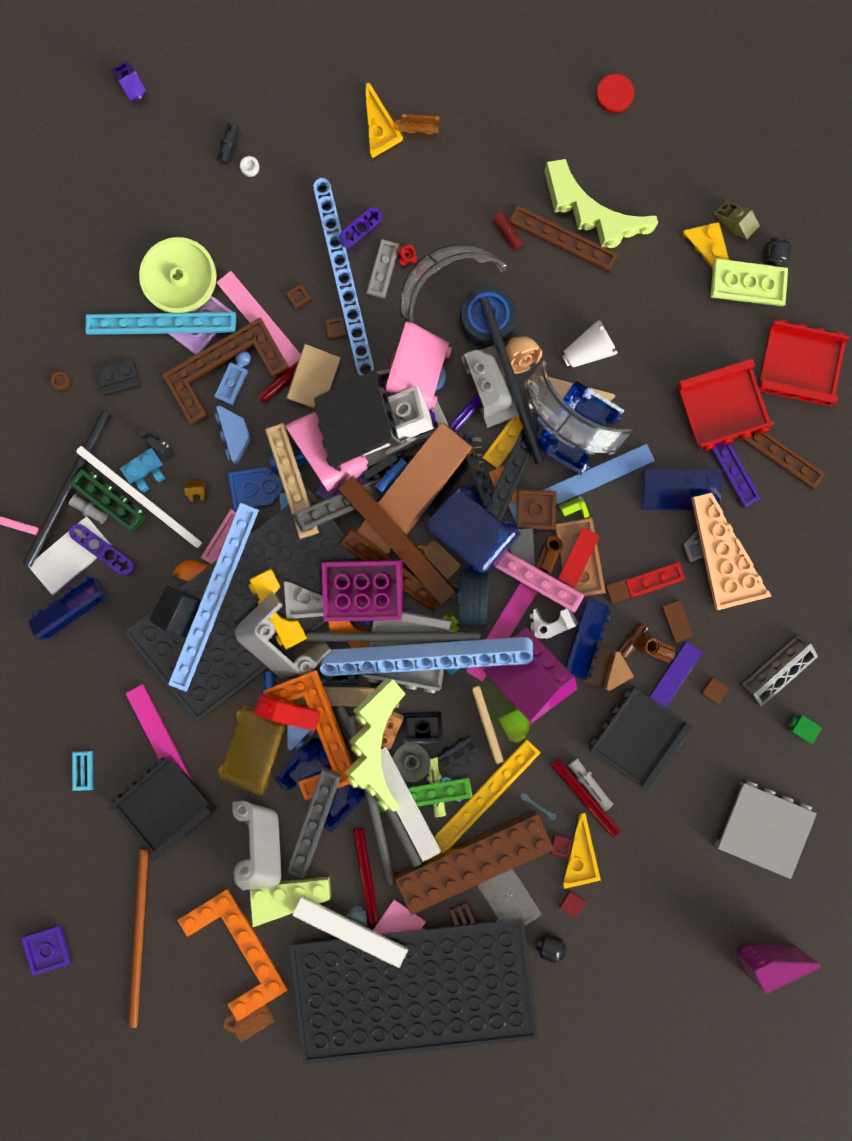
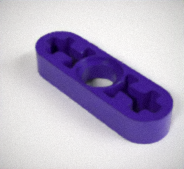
(368, 226)

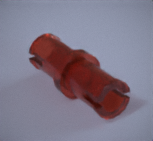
(508, 230)

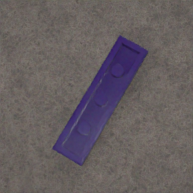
(735, 474)
(675, 674)

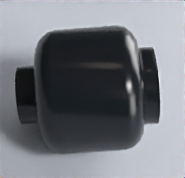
(778, 251)
(551, 948)

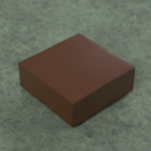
(298, 296)
(335, 328)
(618, 591)
(715, 690)

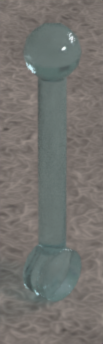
(525, 797)

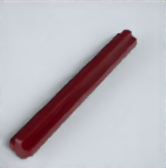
(585, 797)
(365, 875)

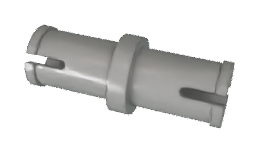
(88, 509)

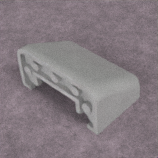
(264, 865)

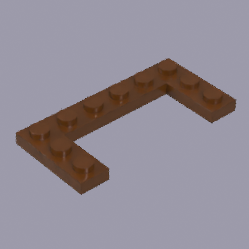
(181, 375)

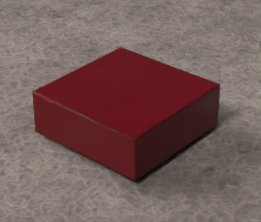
(562, 846)
(572, 905)

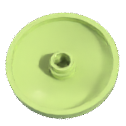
(177, 275)

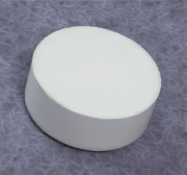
(249, 166)

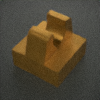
(195, 487)

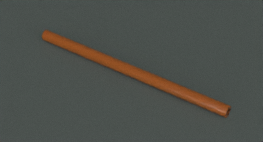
(138, 938)

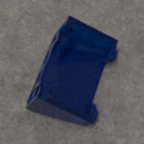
(592, 407)
(472, 530)
(310, 762)

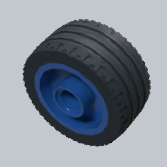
(473, 319)
(473, 598)

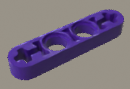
(102, 548)

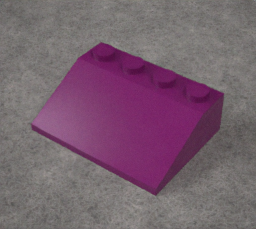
(362, 590)
(533, 685)
(775, 965)

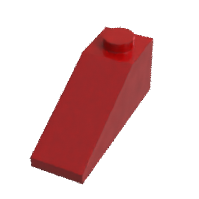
(286, 712)

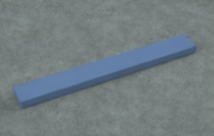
(597, 476)

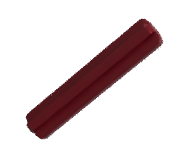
(277, 384)

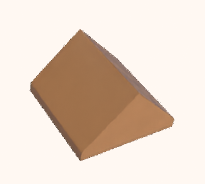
(617, 672)

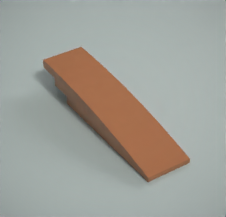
(420, 482)

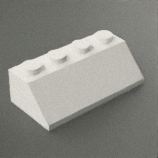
(409, 414)

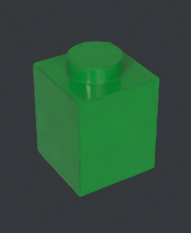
(804, 728)

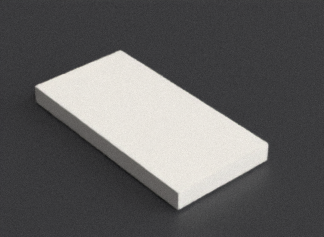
(65, 559)

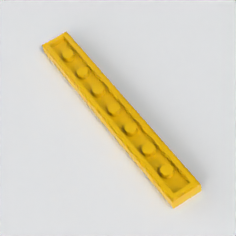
(486, 795)

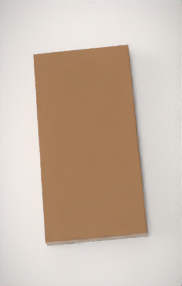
(591, 580)

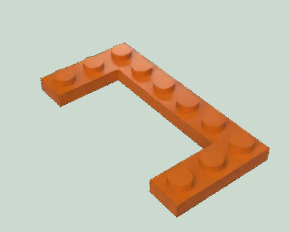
(327, 727)
(270, 980)

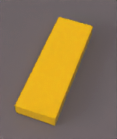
(503, 444)

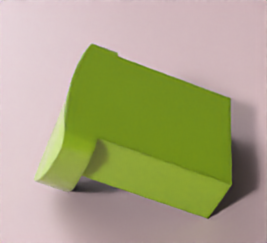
(574, 505)

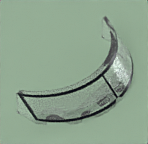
(432, 263)
(565, 422)

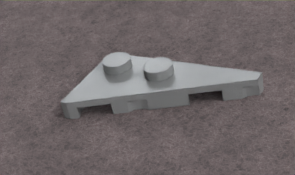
(302, 602)

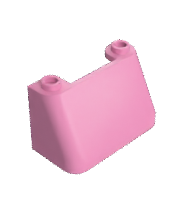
(418, 363)
(309, 440)

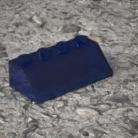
(674, 487)
(67, 609)
(586, 638)

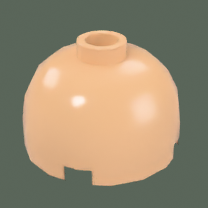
(523, 352)

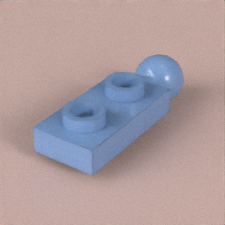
(233, 379)

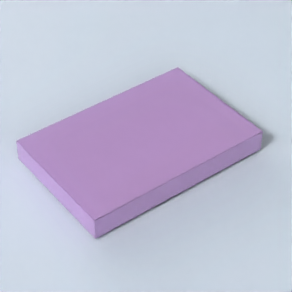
(199, 341)

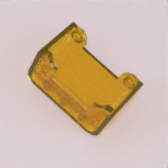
(252, 751)

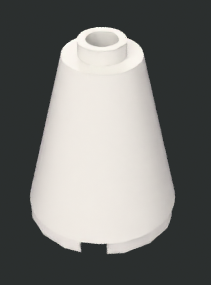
(590, 346)

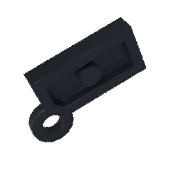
(375, 472)

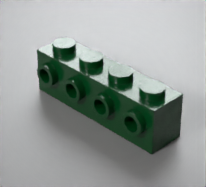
(107, 500)

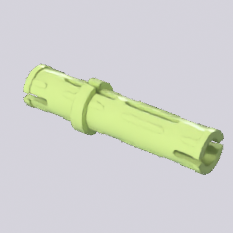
(434, 777)

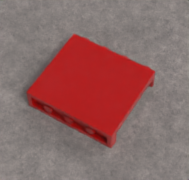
(802, 362)
(724, 405)

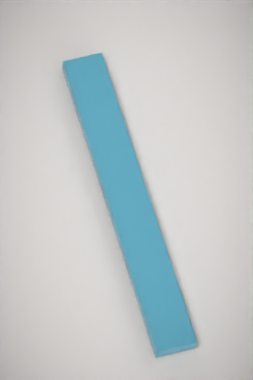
(161, 323)

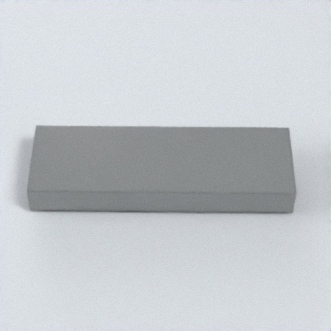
(383, 269)

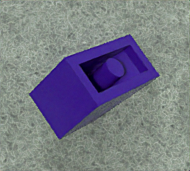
(129, 81)

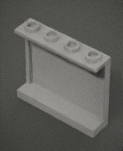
(411, 622)
(766, 829)

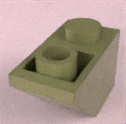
(737, 219)

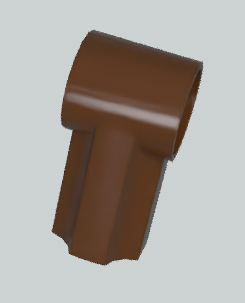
(548, 556)
(655, 648)

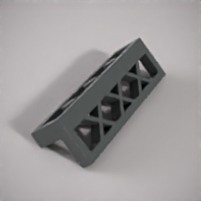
(779, 667)

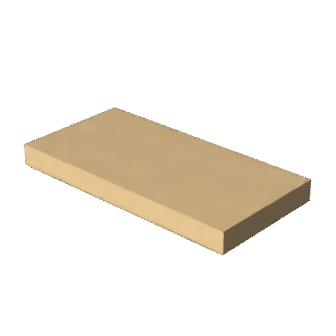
(487, 724)

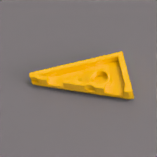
(381, 130)
(708, 241)
(582, 862)

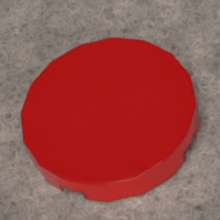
(615, 93)

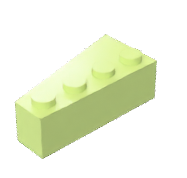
(283, 899)

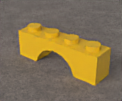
(288, 630)

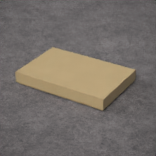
(312, 375)

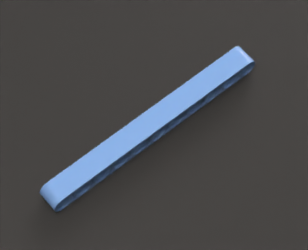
(335, 253)
(428, 656)

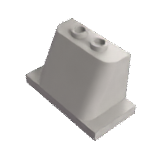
(491, 385)

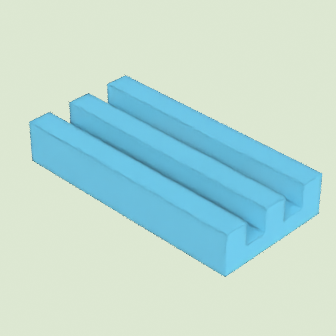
(75, 754)

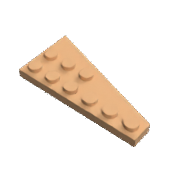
(727, 563)

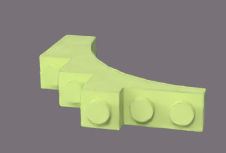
(588, 213)
(367, 769)

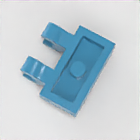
(141, 467)

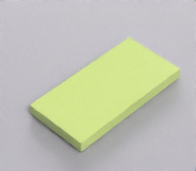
(749, 282)

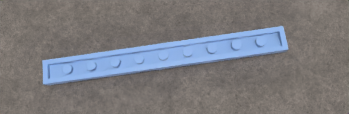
(213, 597)

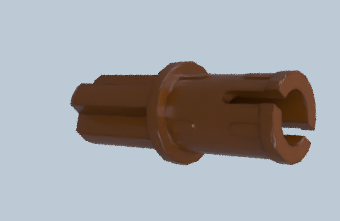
(629, 644)

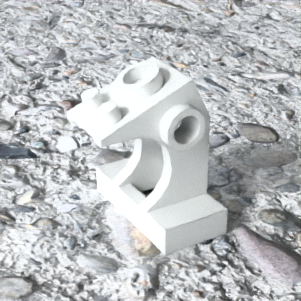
(566, 621)

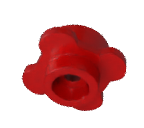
(411, 254)

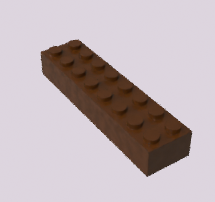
(473, 862)

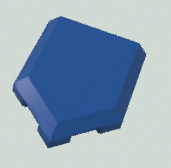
(254, 487)

